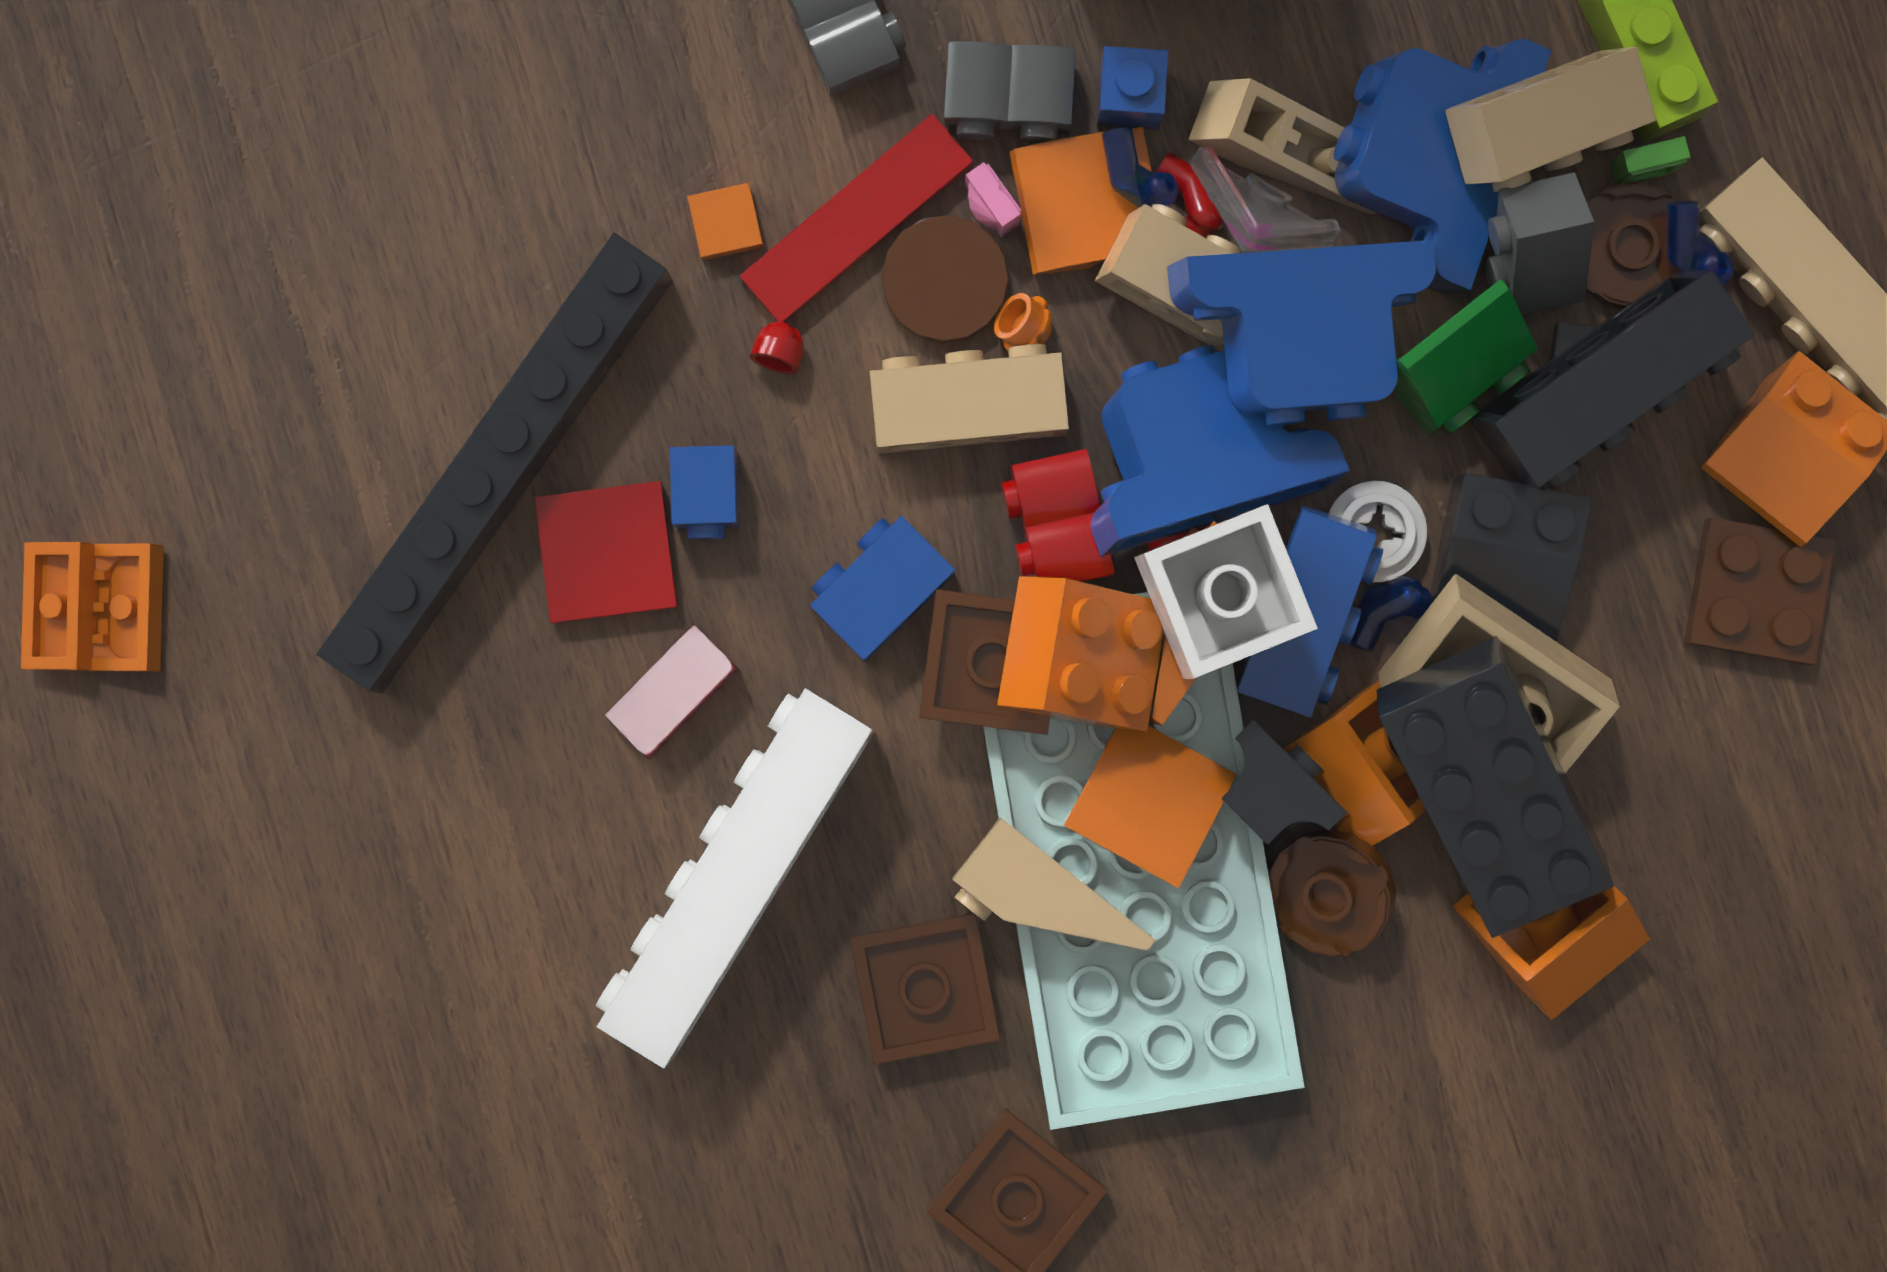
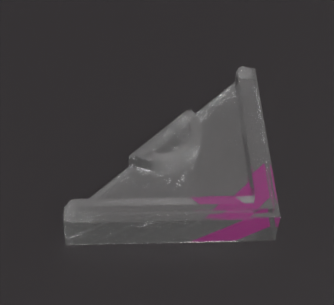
(1257, 210)

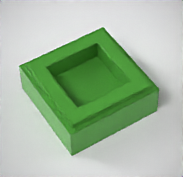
(1650, 161)

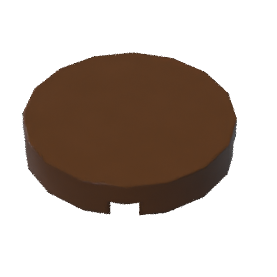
(1628, 242)
(944, 279)
(1332, 893)

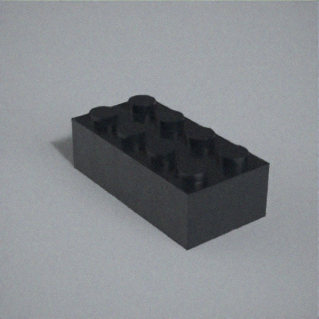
(1613, 378)
(1493, 787)

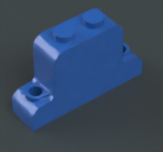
(1403, 155)
(1306, 322)
(1196, 456)

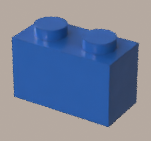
(881, 586)

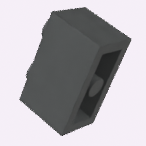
(1542, 243)

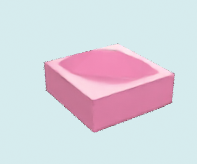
(991, 200)

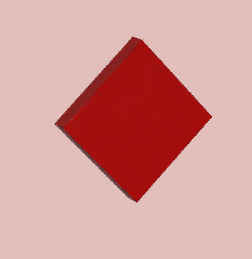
(606, 552)

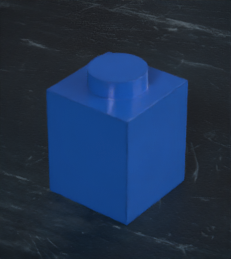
(1132, 87)
(705, 490)

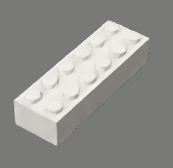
(734, 878)

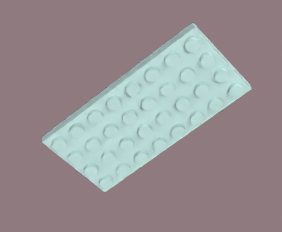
(1210, 998)

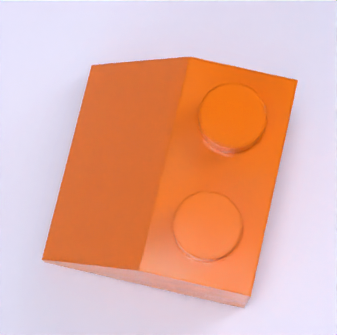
(1799, 448)
(1362, 769)
(1564, 951)

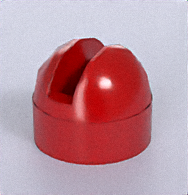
(778, 348)

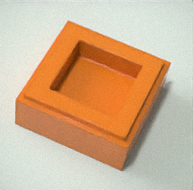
(725, 221)

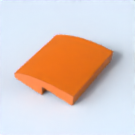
(1069, 201)
(92, 606)
(1150, 801)

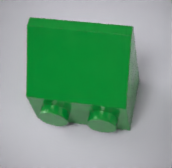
(1463, 359)

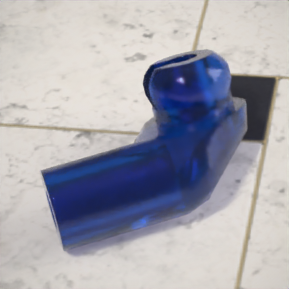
(1129, 177)
(1688, 248)
(1387, 602)

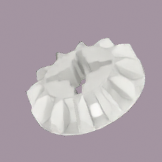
(1398, 512)

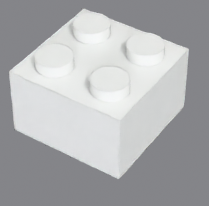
(1226, 593)

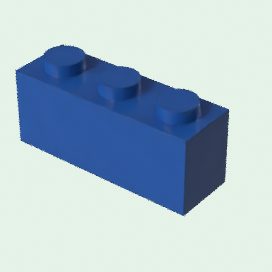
(1329, 563)

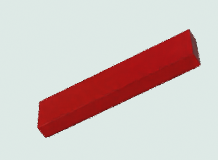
(856, 219)

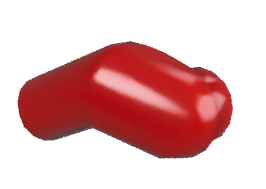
(1202, 213)

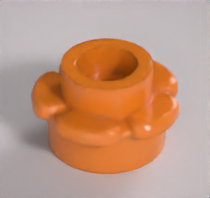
(1023, 321)

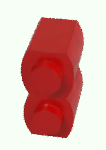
(1056, 510)

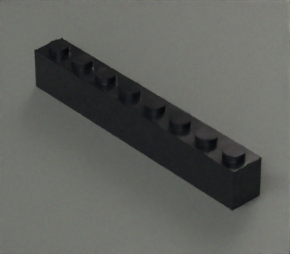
(496, 465)

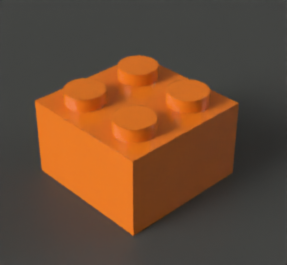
(1081, 653)

